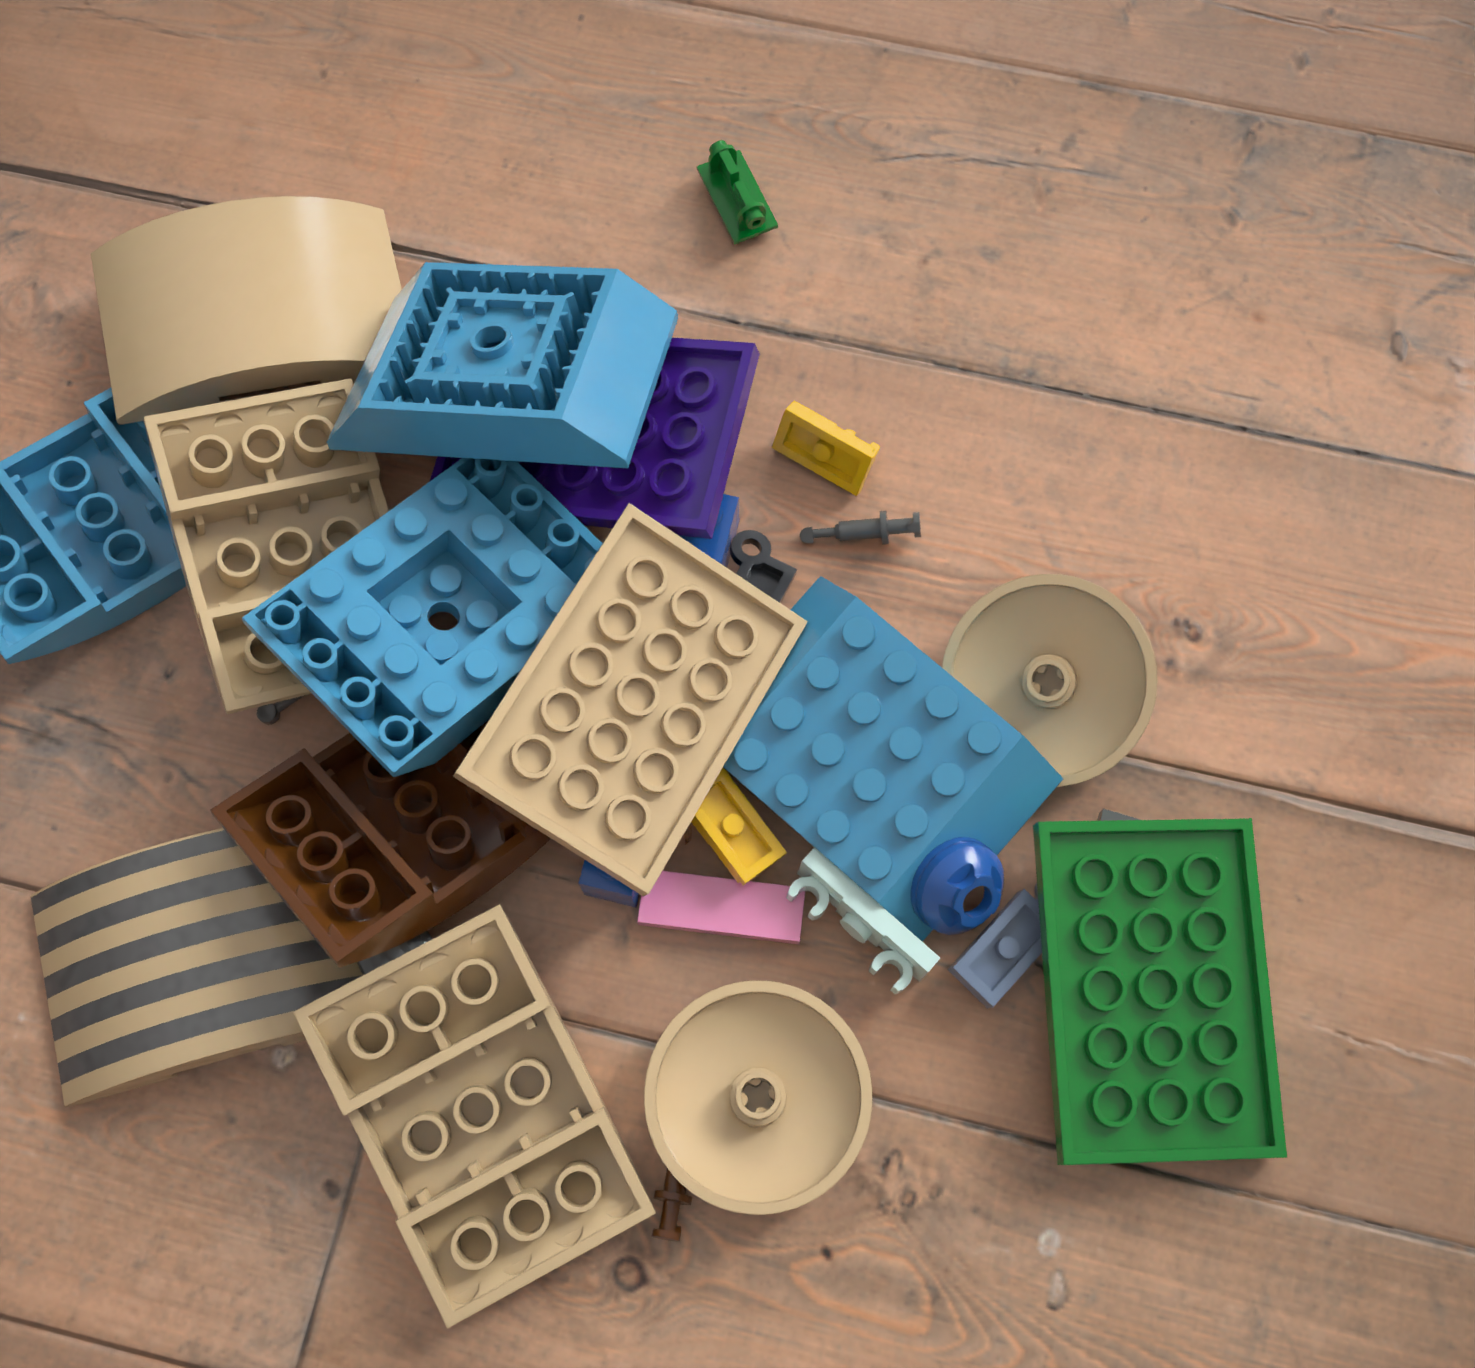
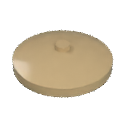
(1060, 668)
(758, 1097)

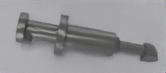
(866, 529)

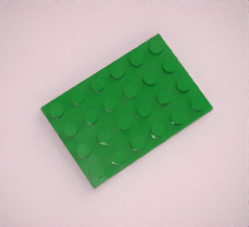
(1157, 992)

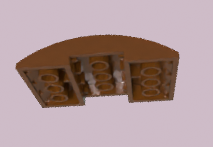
(370, 852)

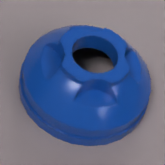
(948, 877)

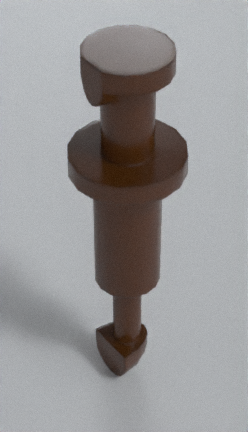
(673, 1196)

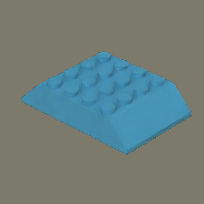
(882, 752)

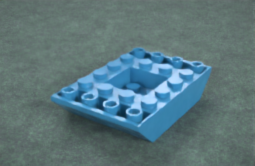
(558, 387)
(464, 544)

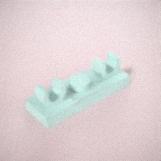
(863, 919)

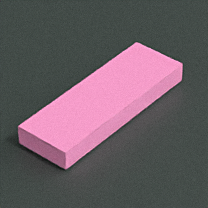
(722, 907)

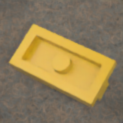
(825, 447)
(736, 831)

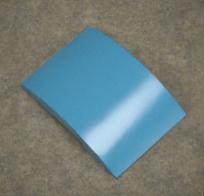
(81, 535)

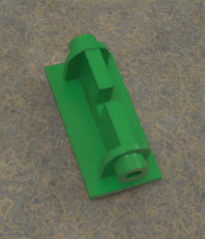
(735, 193)

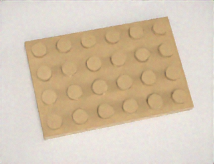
(632, 700)

